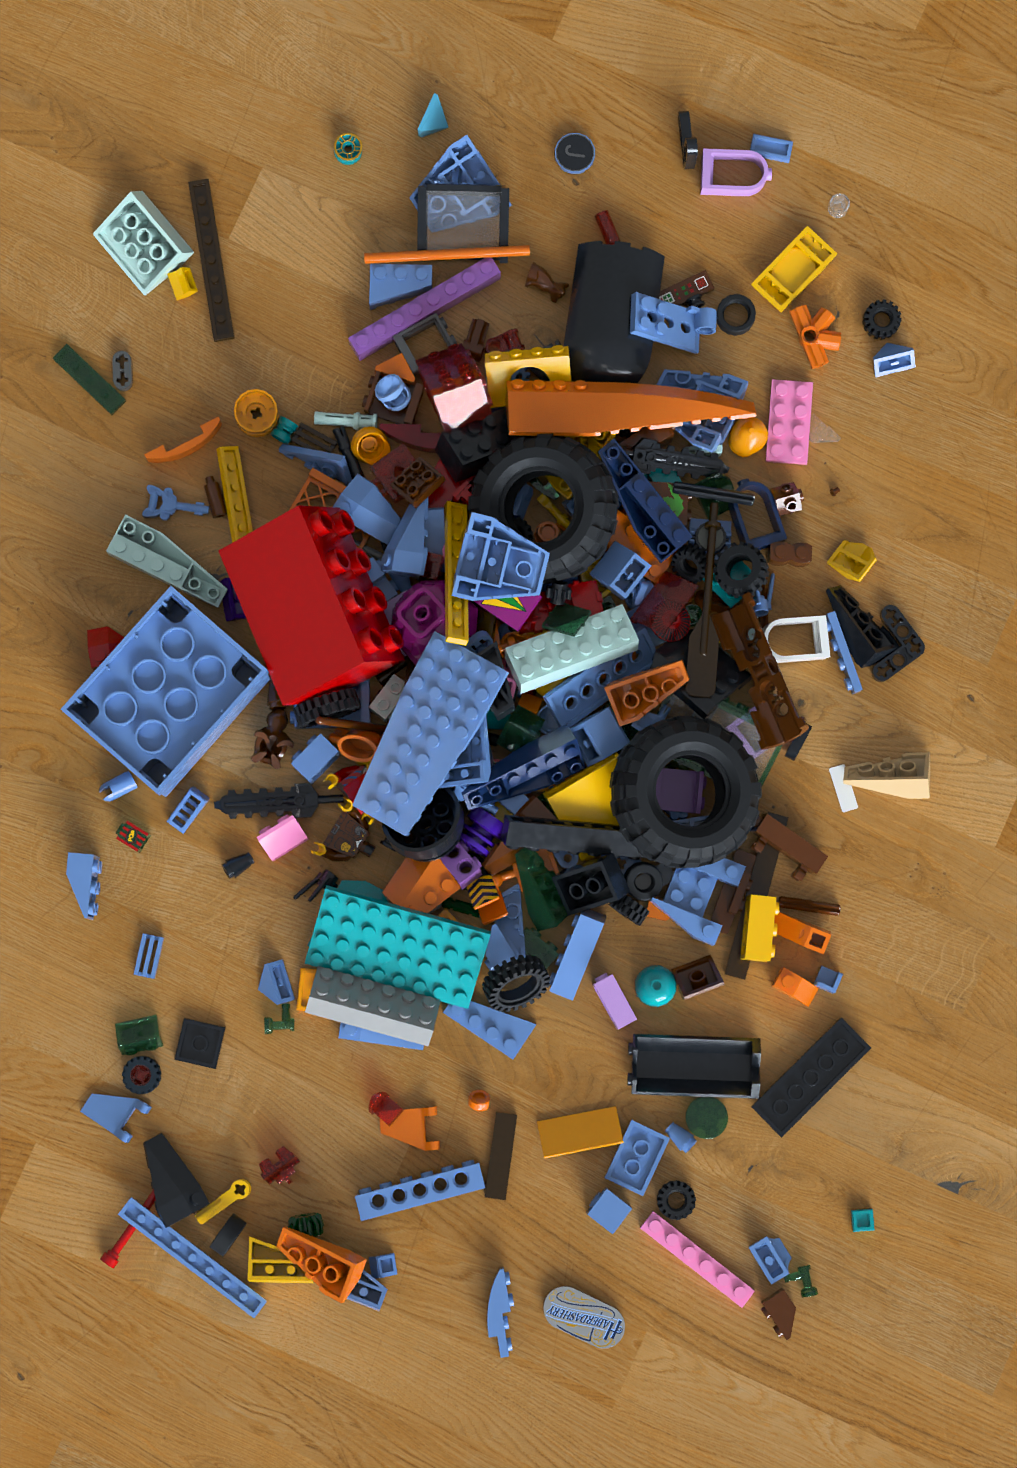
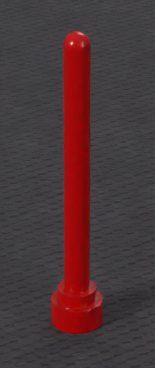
(111, 1257)

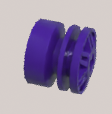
(482, 831)

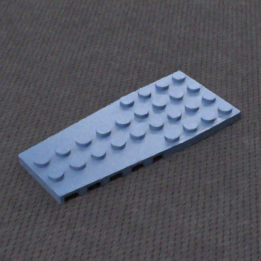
(428, 732)

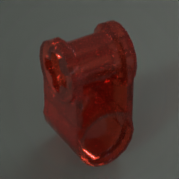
(505, 342)

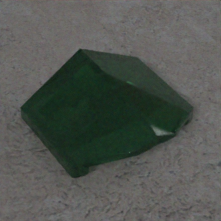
(718, 481)

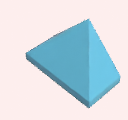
(433, 119)

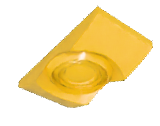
(794, 269)

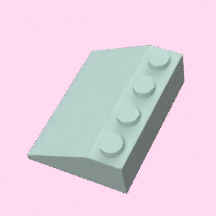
(142, 241)

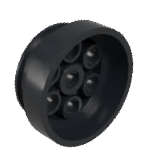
(442, 843)

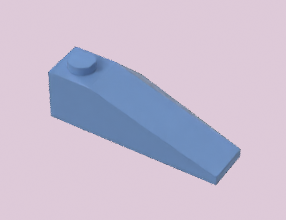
(369, 509)
(359, 1034)

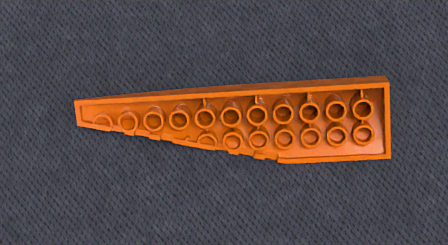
(598, 407)

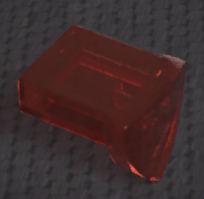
(384, 1108)

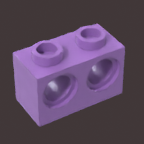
(463, 860)

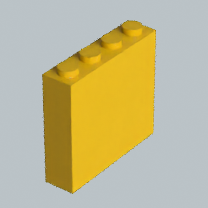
(585, 796)

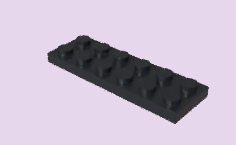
(810, 1077)

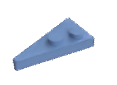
(327, 463)
(512, 924)

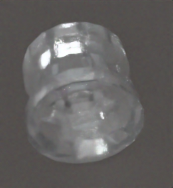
(841, 201)

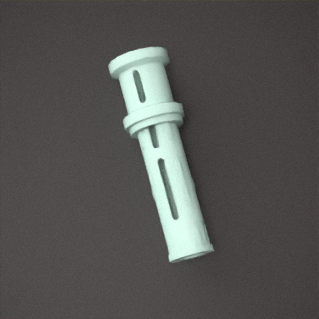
(356, 421)

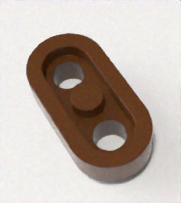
(717, 603)

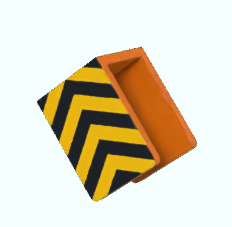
(487, 899)

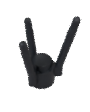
(323, 879)

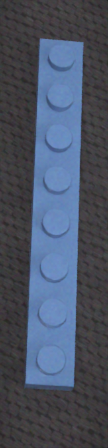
(192, 1257)

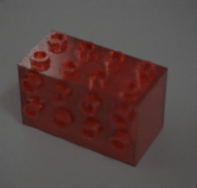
(455, 386)

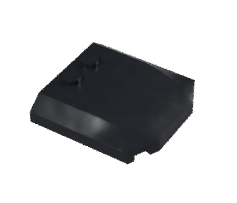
(728, 675)

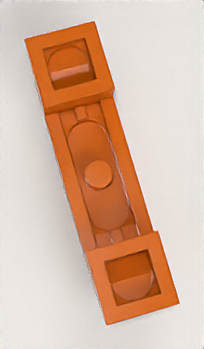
(209, 430)

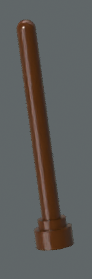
(328, 721)

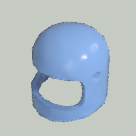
(393, 392)

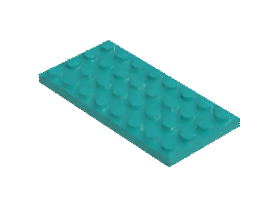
(397, 946)

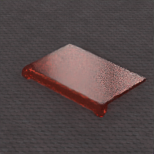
(664, 602)

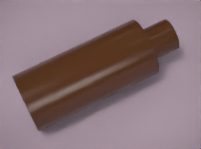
(215, 498)

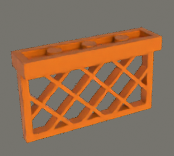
(329, 485)

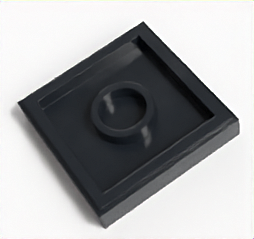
(200, 1043)

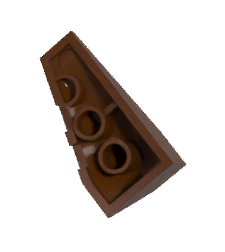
(503, 857)

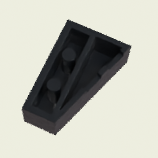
(503, 703)

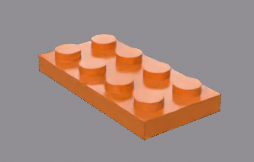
(627, 537)

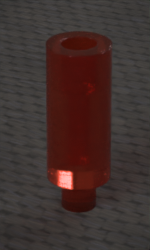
(607, 227)

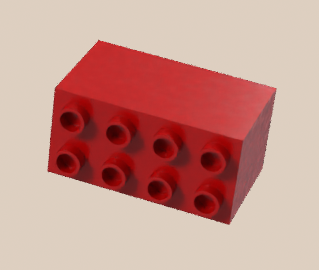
(312, 603)

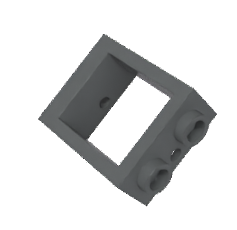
(400, 338)

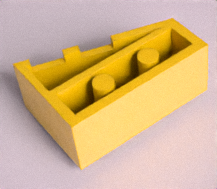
(269, 1264)

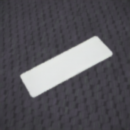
(844, 792)

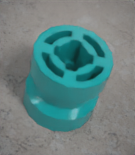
(284, 430)

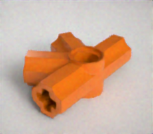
(818, 328)

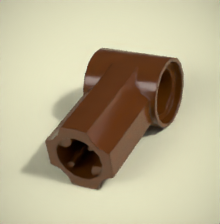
(476, 338)

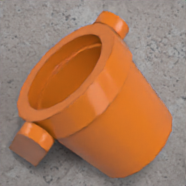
(547, 531)

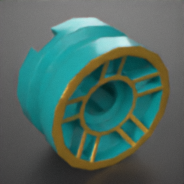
(348, 140)

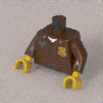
(347, 836)

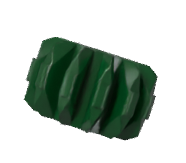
(307, 1223)

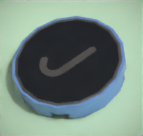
(574, 153)

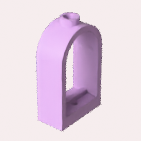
(708, 157)

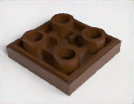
(417, 482)

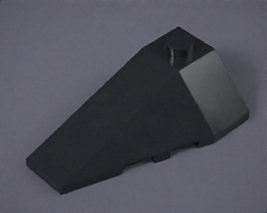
(862, 635)
(173, 1184)

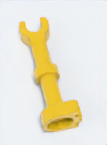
(562, 519)

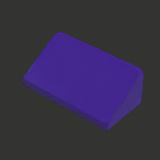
(231, 604)

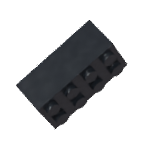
(468, 447)

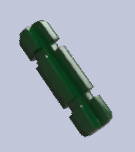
(460, 906)

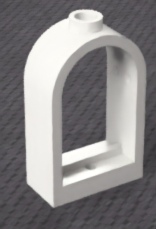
(820, 636)

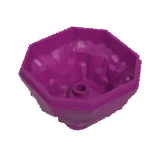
(409, 613)

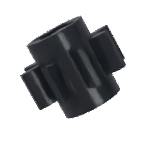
(558, 592)

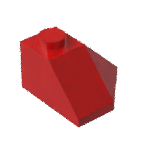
(101, 643)

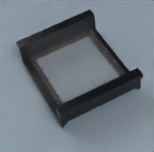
(462, 217)

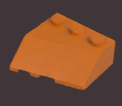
(420, 885)

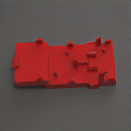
(583, 595)

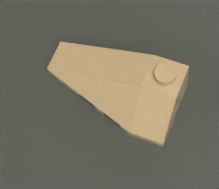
(899, 777)

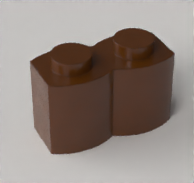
(784, 553)

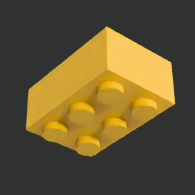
(759, 928)

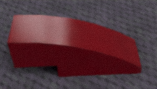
(411, 436)

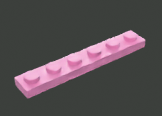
(697, 1259)

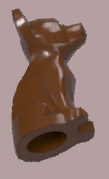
(541, 279)

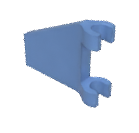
(113, 1112)

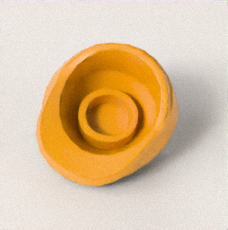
(748, 436)
(370, 445)

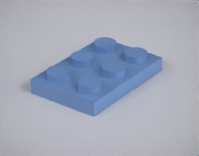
(637, 1158)

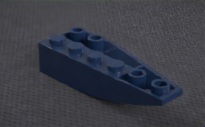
(644, 506)
(529, 769)

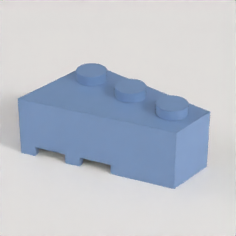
(398, 282)
(368, 1292)

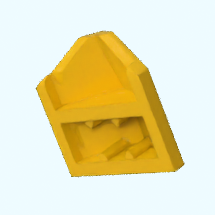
(852, 560)

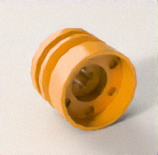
(251, 402)

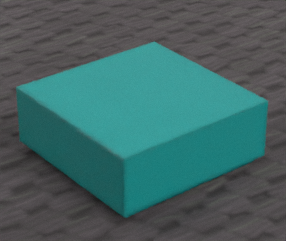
(862, 1220)

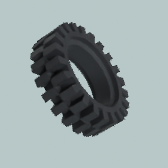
(331, 705)
(508, 972)

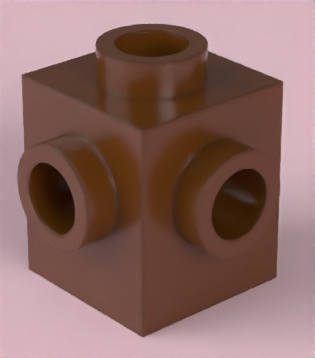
(787, 498)

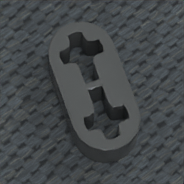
(128, 371)

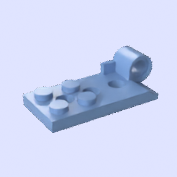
(694, 319)

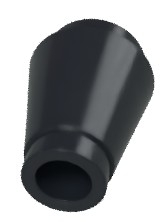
(235, 866)

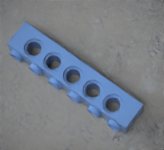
(365, 1197)

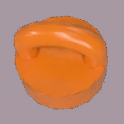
(479, 1100)

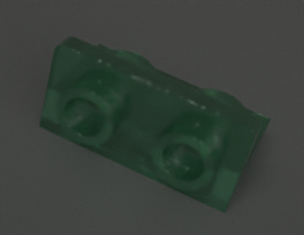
(138, 1035)

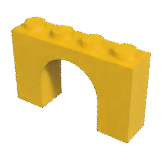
(503, 365)

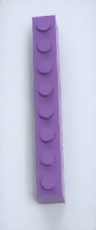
(433, 301)

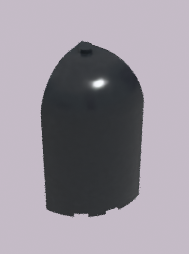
(601, 311)

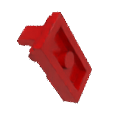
(462, 494)

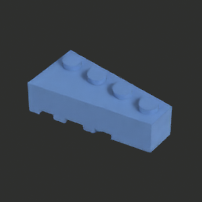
(577, 954)

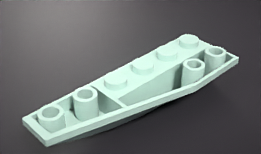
(163, 560)

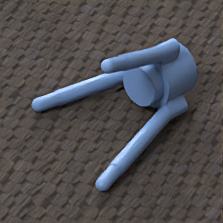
(763, 605)

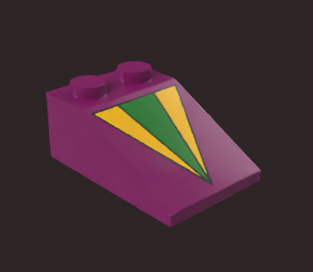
(511, 610)

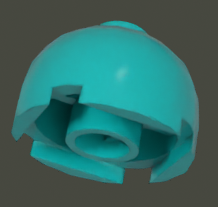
(655, 985)

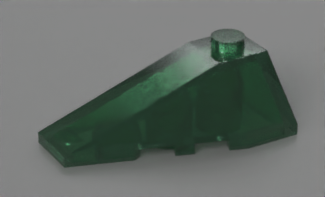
(539, 890)

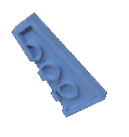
(495, 1027)

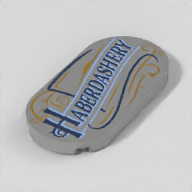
(584, 1317)

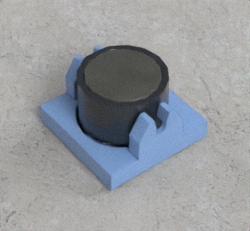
(700, 535)

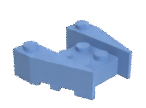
(690, 894)

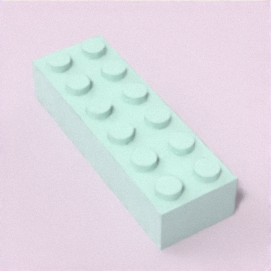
(561, 655)

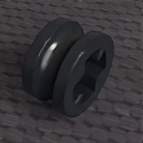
(695, 301)

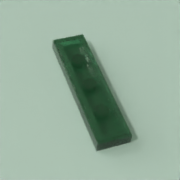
(89, 379)

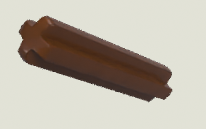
(809, 905)

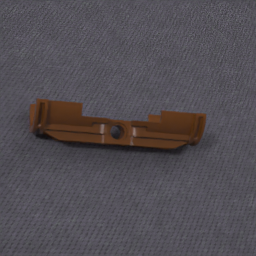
(732, 632)

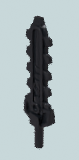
(649, 456)
(300, 800)

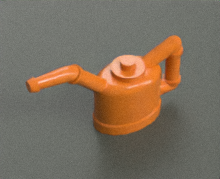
(355, 744)

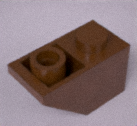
(781, 1310)

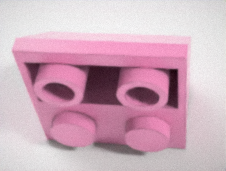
(282, 837)

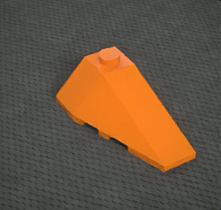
(328, 1265)

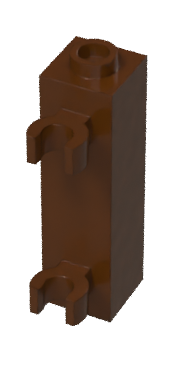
(789, 844)

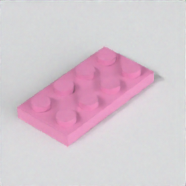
(789, 422)

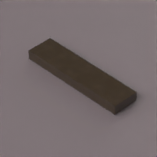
(500, 1156)

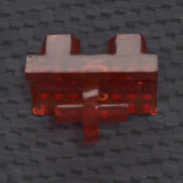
(282, 1169)

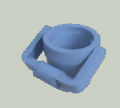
(639, 593)

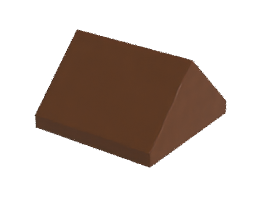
(697, 977)

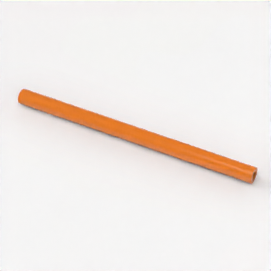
(447, 254)

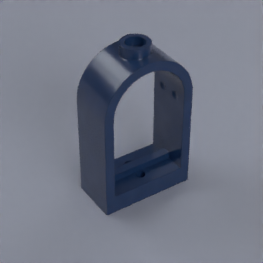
(763, 541)

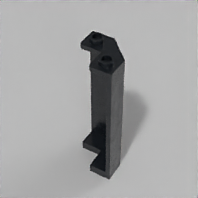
(695, 1066)

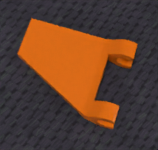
(411, 1128)

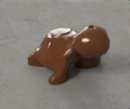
(271, 740)

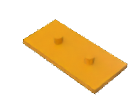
(580, 1132)

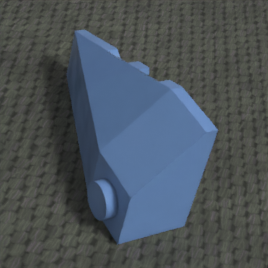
(406, 551)

